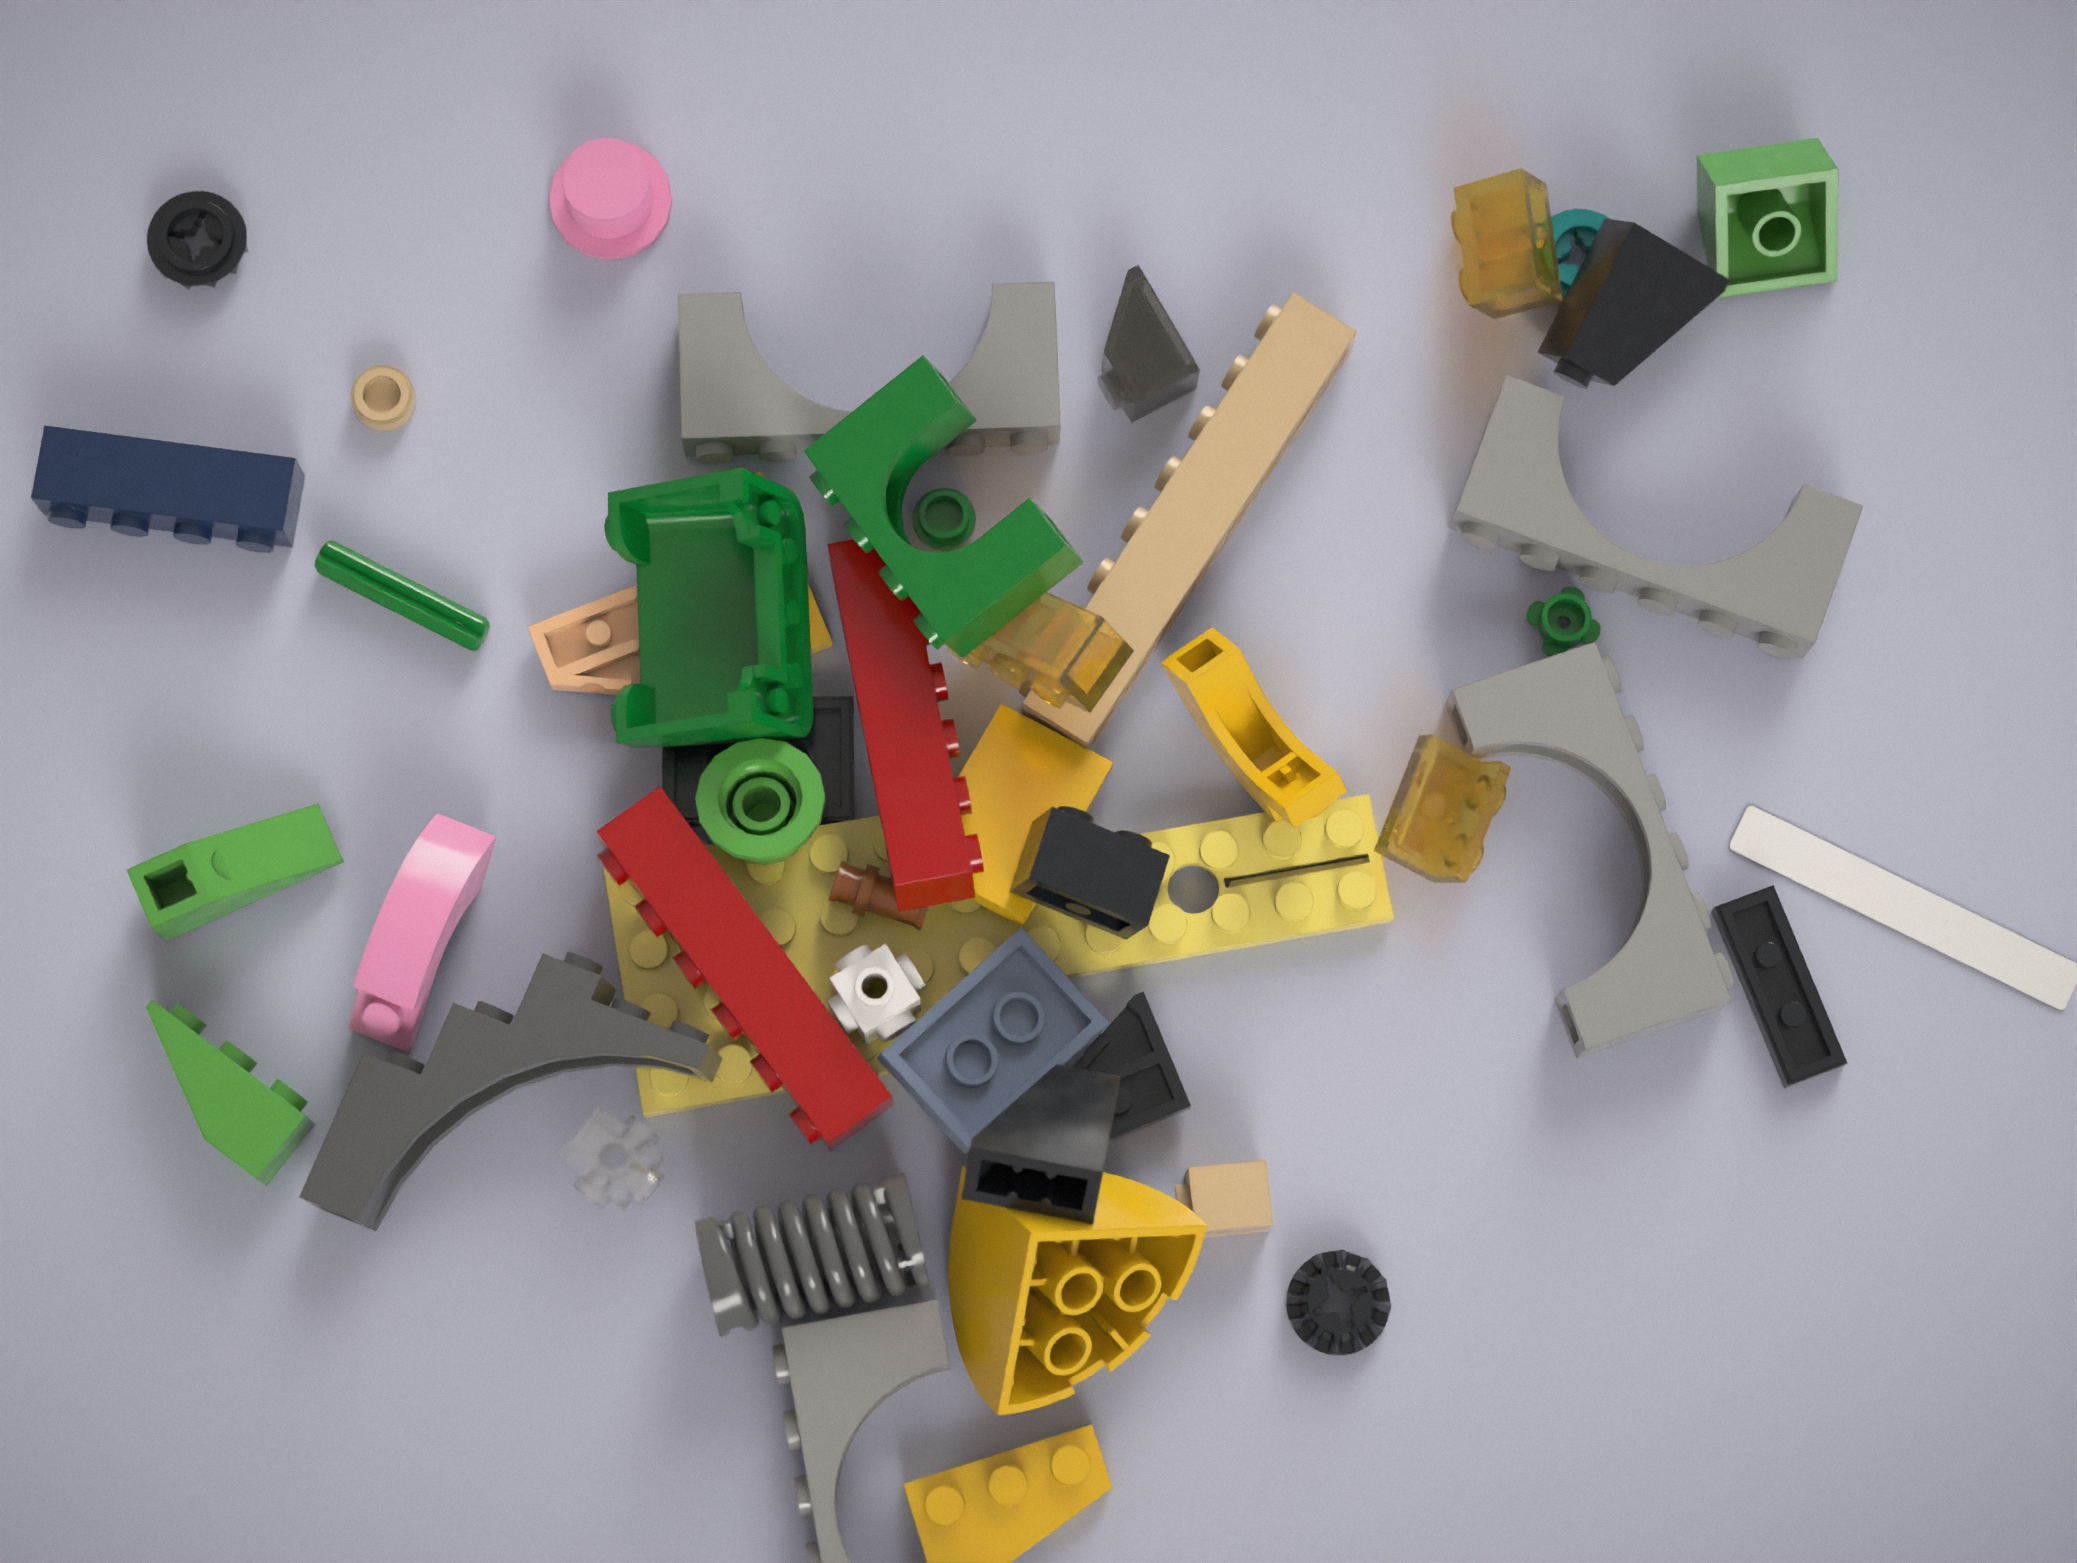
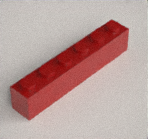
(905, 736)
(744, 969)

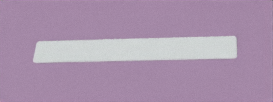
(1905, 907)

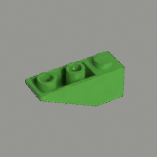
(232, 870)
(232, 1108)

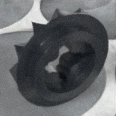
(182, 218)
(1329, 1332)

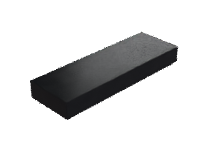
(1778, 986)

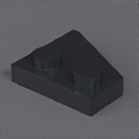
(1137, 1053)

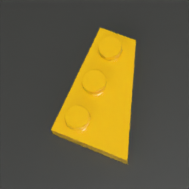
(1007, 1500)

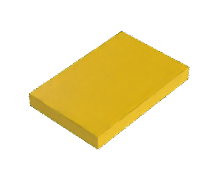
(1012, 781)

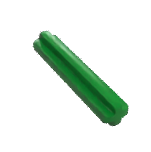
(402, 595)

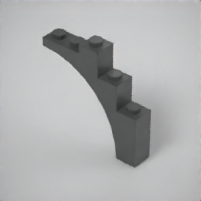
(400, 1113)

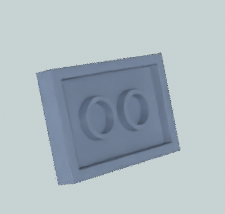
(992, 1038)

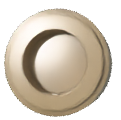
(383, 398)

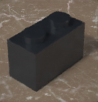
(1090, 871)

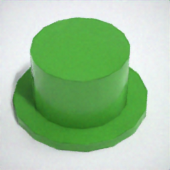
(760, 800)

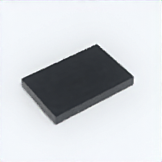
(827, 746)

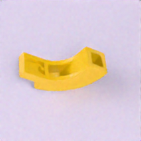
(1248, 732)

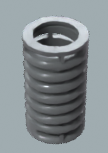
(811, 1258)

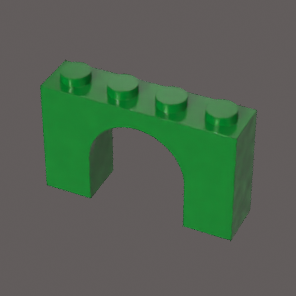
(867, 468)

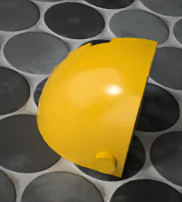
(1060, 1297)

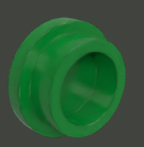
(944, 519)

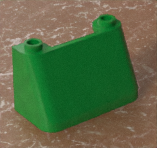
(715, 611)

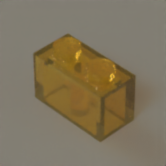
(1506, 244)

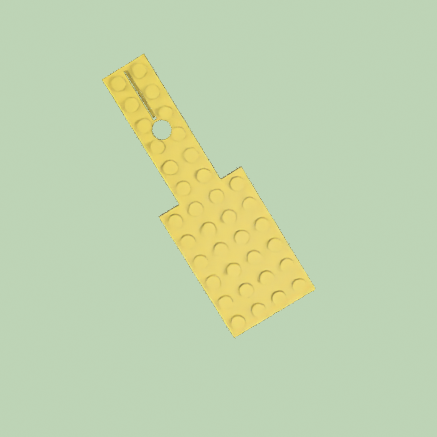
(961, 934)

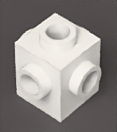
(878, 1017)

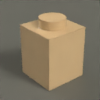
(1229, 1197)

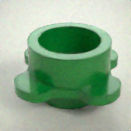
(1571, 606)

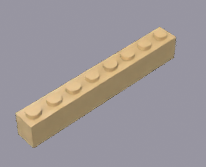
(1205, 496)

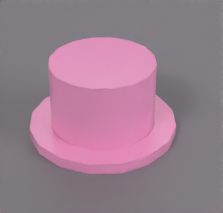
(610, 199)

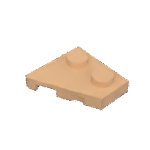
(592, 645)

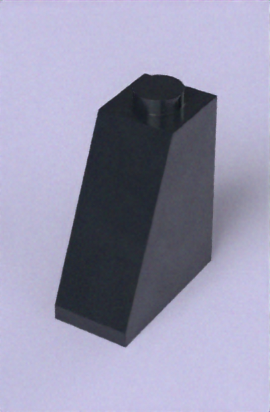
(1625, 304)
(1047, 1147)

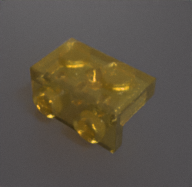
(1442, 811)

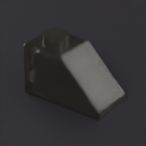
(1144, 353)

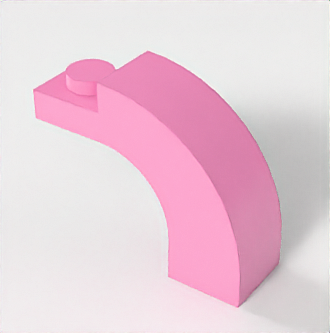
(414, 928)

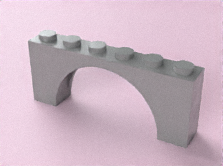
(743, 408)
(1765, 594)
(1571, 716)
(837, 1379)

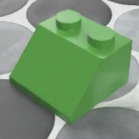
(1769, 215)

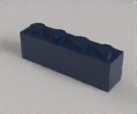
(168, 488)

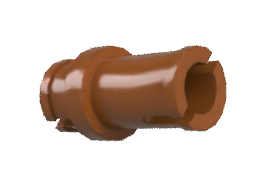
(871, 893)

